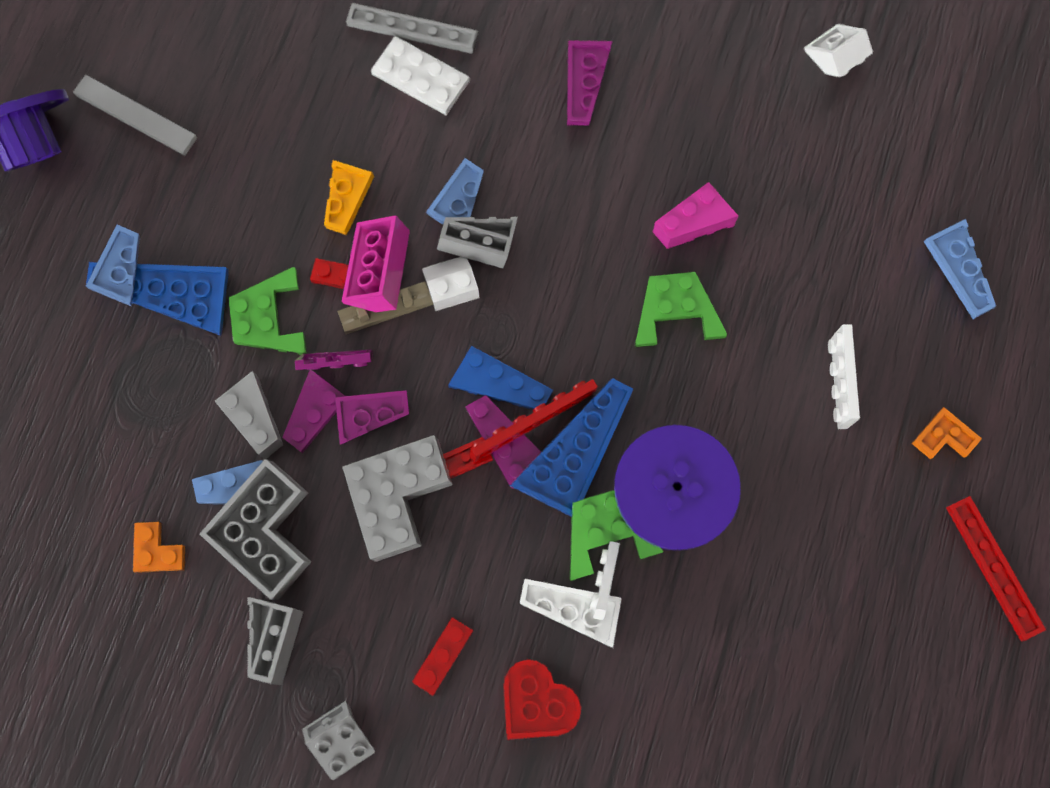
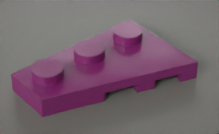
(333, 359)
(368, 411)

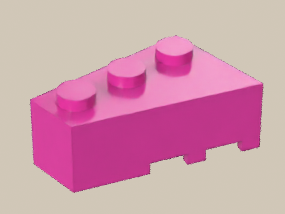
(695, 216)

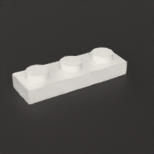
(604, 580)

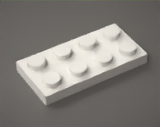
(420, 75)
(845, 380)

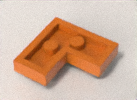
(946, 429)
(150, 555)

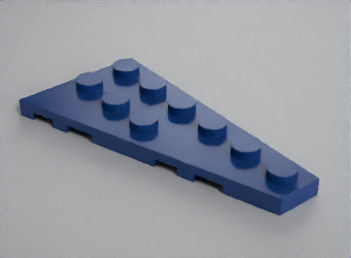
(182, 292)
(572, 458)

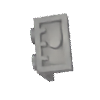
(337, 741)

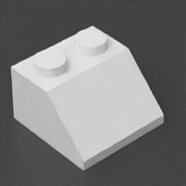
(840, 49)
(451, 283)

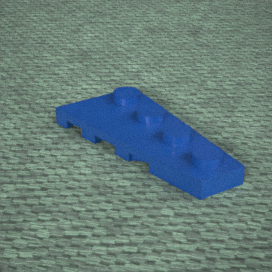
(490, 377)

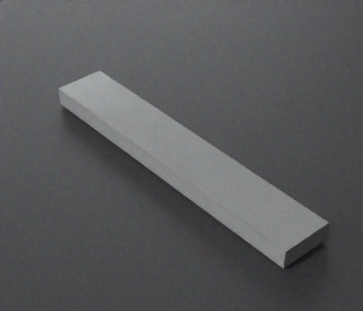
(412, 28)
(135, 115)

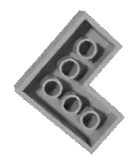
(382, 491)
(248, 530)

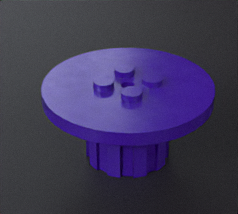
(25, 130)
(677, 487)

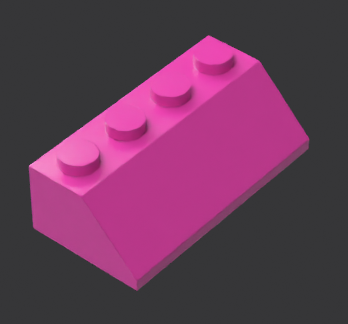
(376, 264)

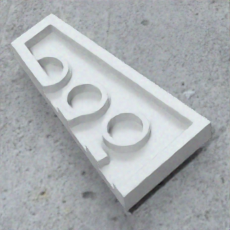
(572, 609)

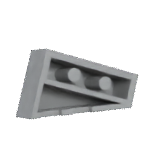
(478, 239)
(251, 415)
(271, 640)

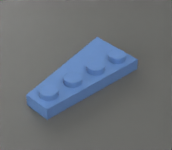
(957, 259)

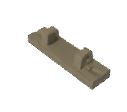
(413, 297)

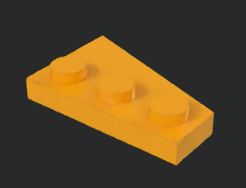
(347, 193)

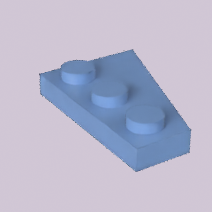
(458, 194)
(117, 266)
(222, 485)

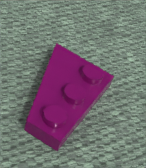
(312, 411)

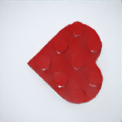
(536, 704)

